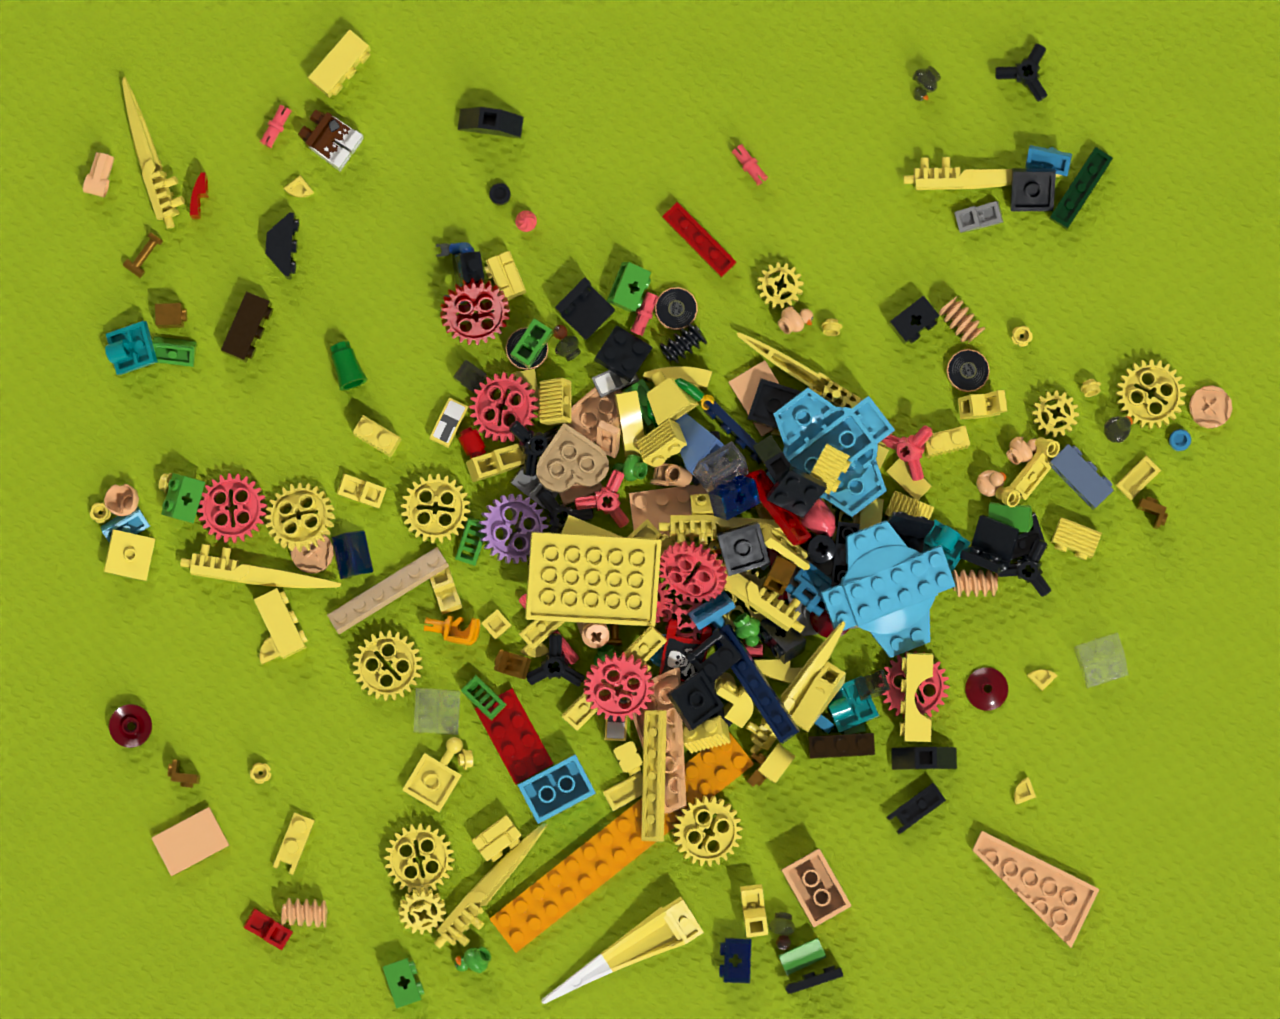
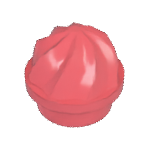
(526, 221)

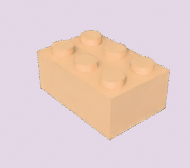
(816, 888)

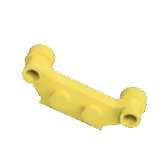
(1031, 474)

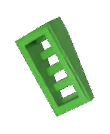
(468, 559)
(471, 686)

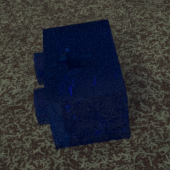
(734, 497)
(742, 948)

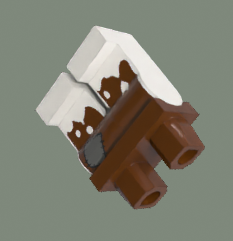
(325, 135)

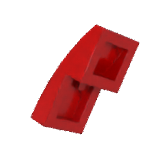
(199, 191)
(267, 929)

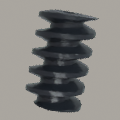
(682, 343)
(825, 541)

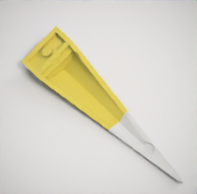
(658, 933)

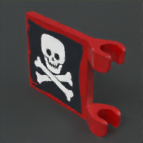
(677, 647)

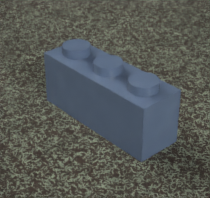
(1081, 476)

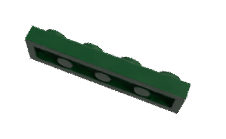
(1081, 188)

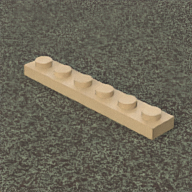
(388, 590)

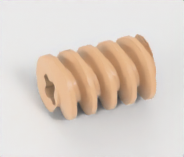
(961, 320)
(975, 582)
(594, 634)
(304, 913)

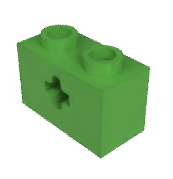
(621, 294)
(531, 343)
(183, 498)
(393, 975)

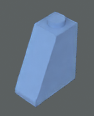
(699, 442)

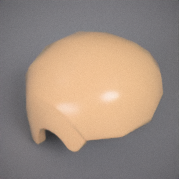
(121, 500)

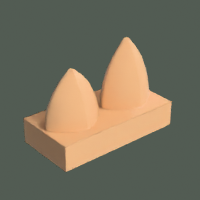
(609, 436)

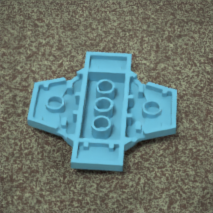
(812, 422)
(888, 588)

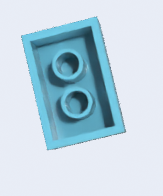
(556, 789)

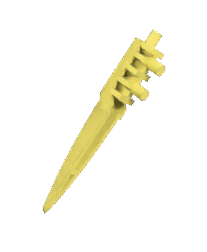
(150, 165)
(952, 178)
(817, 382)
(707, 525)
(229, 570)
(763, 602)
(792, 696)
(481, 894)

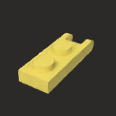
(784, 547)
(294, 842)

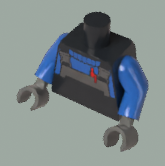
(466, 262)

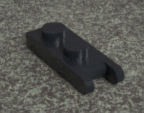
(917, 807)
(810, 979)

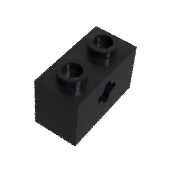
(902, 323)
(782, 643)

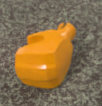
(452, 631)

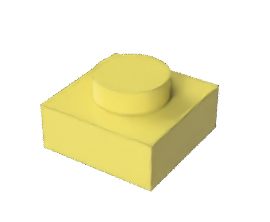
(496, 624)

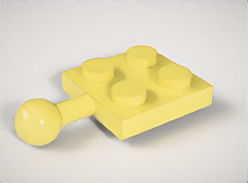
(433, 780)

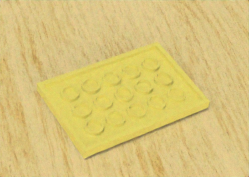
(593, 579)

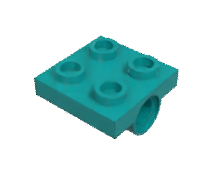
(130, 348)
(949, 539)
(849, 710)

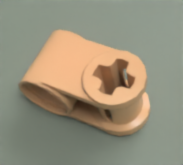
(668, 474)

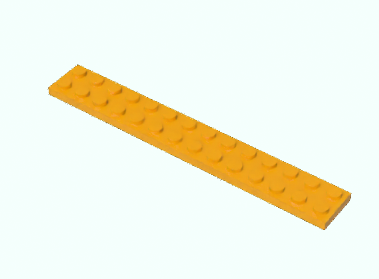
(610, 851)

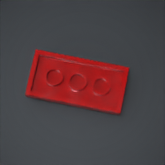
(515, 738)

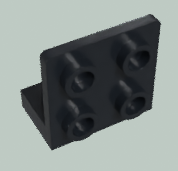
(584, 309)
(911, 529)
(991, 545)

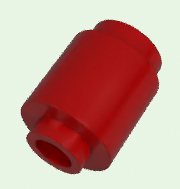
(472, 443)

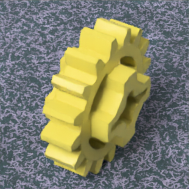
(790, 288)
(1046, 410)
(423, 913)

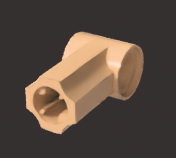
(98, 180)

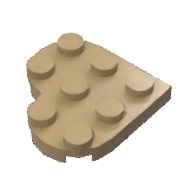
(571, 460)

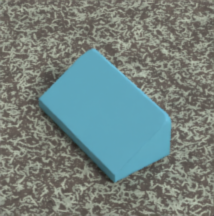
(131, 523)

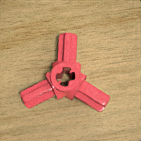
(911, 449)
(612, 508)

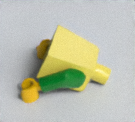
(673, 398)

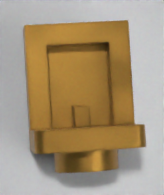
(1151, 506)
(512, 664)
(757, 777)
(185, 780)

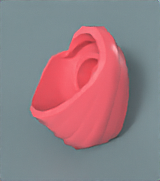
(819, 519)

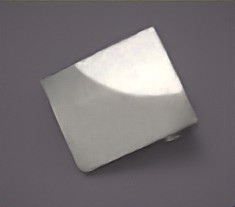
(470, 376)
(872, 685)

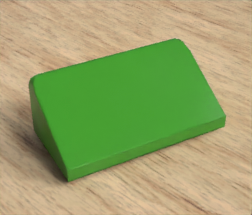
(174, 351)
(1017, 516)
(802, 956)

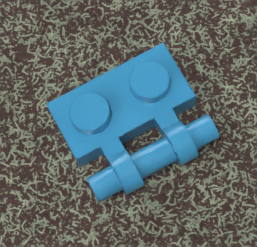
(814, 582)

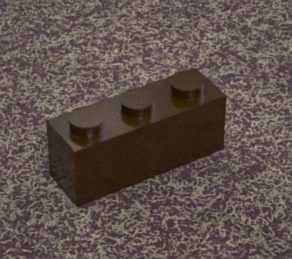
(247, 327)
(841, 746)

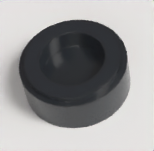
(500, 194)

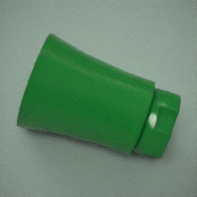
(347, 366)

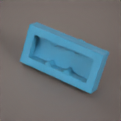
(1049, 158)
(712, 612)

